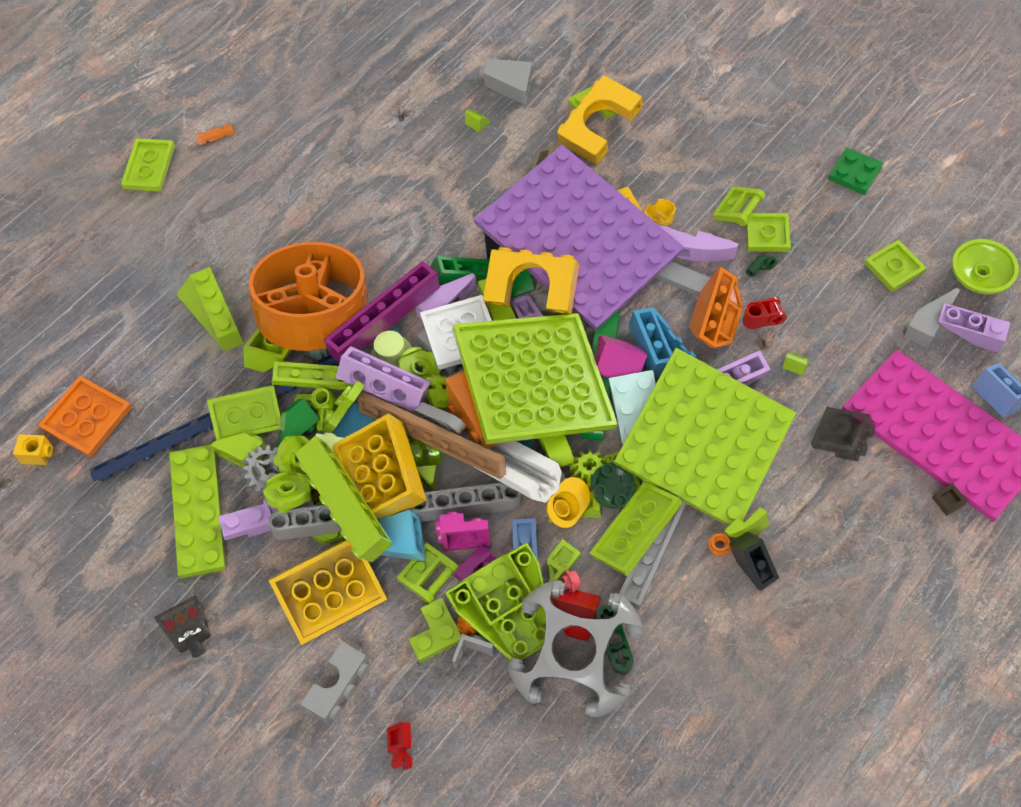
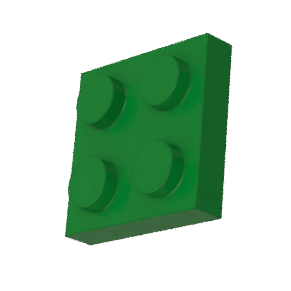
(855, 171)

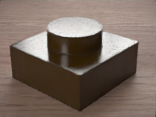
(949, 499)

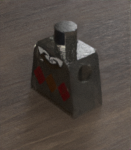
(186, 626)

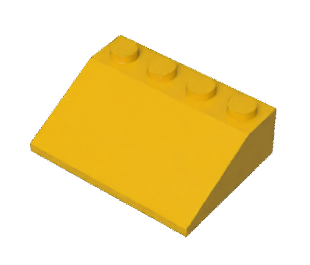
(382, 466)
(326, 590)

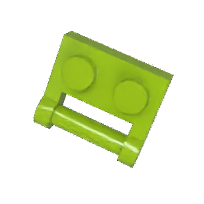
(733, 203)
(418, 572)

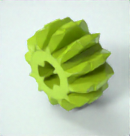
(581, 463)

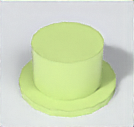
(390, 347)

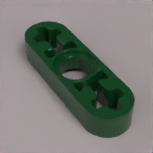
(626, 654)

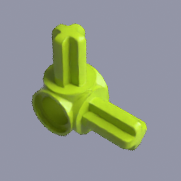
(316, 401)

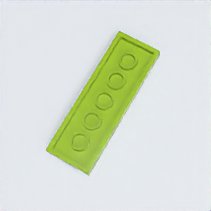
(196, 511)

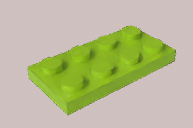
(635, 528)

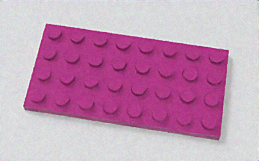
(942, 433)

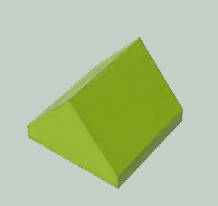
(476, 120)
(796, 363)
(428, 476)
(594, 509)

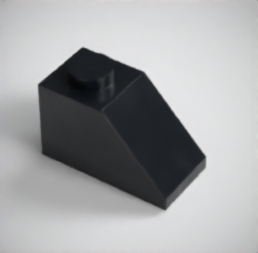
(754, 559)

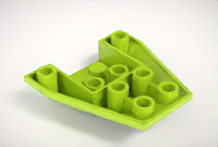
(493, 601)

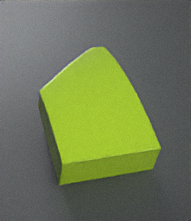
(754, 524)
(562, 559)

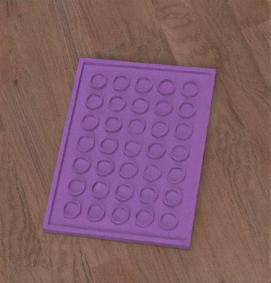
(577, 213)

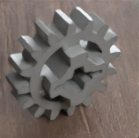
(256, 466)

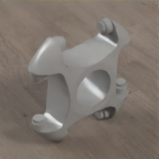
(548, 664)

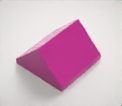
(618, 357)

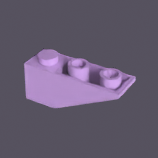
(975, 327)

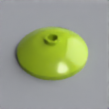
(988, 258)

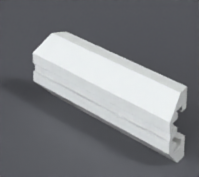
(527, 470)

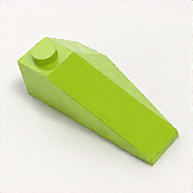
(261, 353)

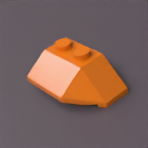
(717, 310)

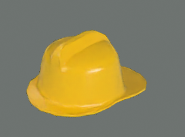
(568, 502)

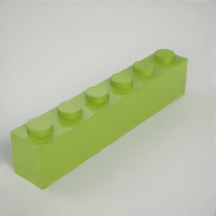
(343, 499)

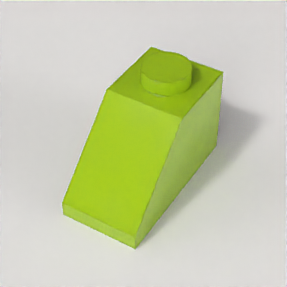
(236, 448)

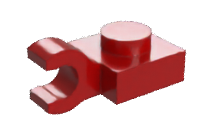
(398, 742)

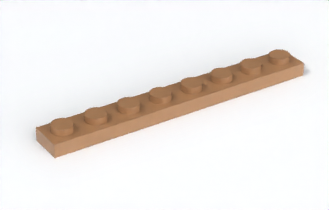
(436, 436)

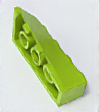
(206, 303)

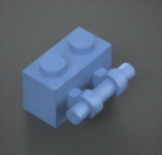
(999, 390)

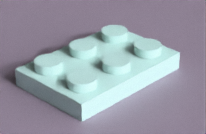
(629, 397)

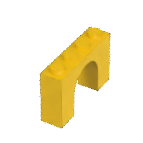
(605, 95)
(506, 265)

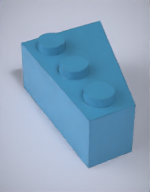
(655, 338)

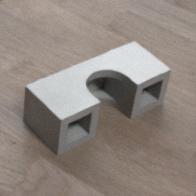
(327, 702)

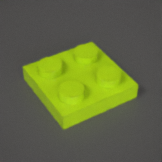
(768, 232)
(895, 265)

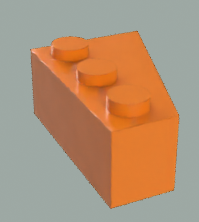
(462, 406)

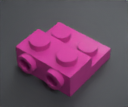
(462, 535)

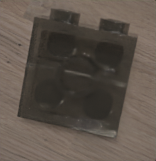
(844, 433)

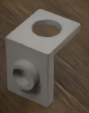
(475, 643)

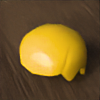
(662, 212)

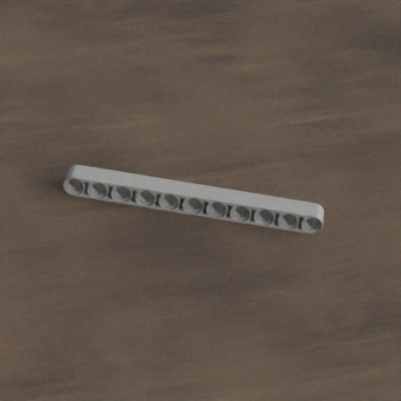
(430, 512)

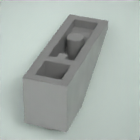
(924, 324)

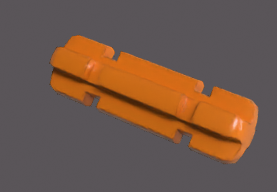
(215, 134)

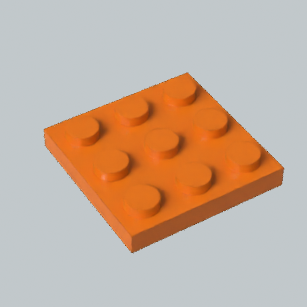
(85, 416)

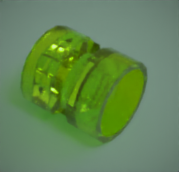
(432, 458)

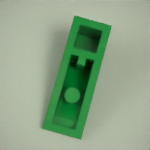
(453, 268)

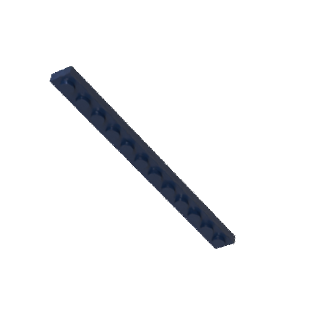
(167, 440)

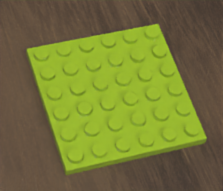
(533, 378)
(705, 438)

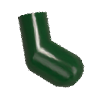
(761, 263)

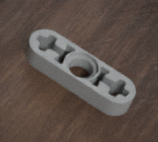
(440, 418)

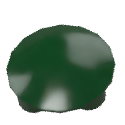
(612, 486)

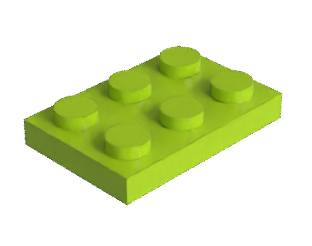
(148, 165)
(245, 412)

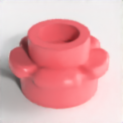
(572, 581)

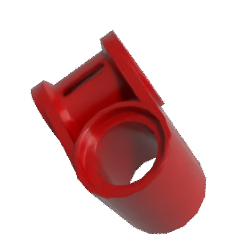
(766, 313)

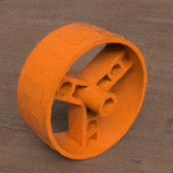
(306, 311)

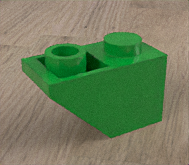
(297, 420)

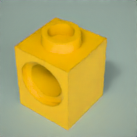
(25, 449)

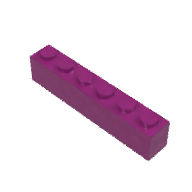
(383, 311)

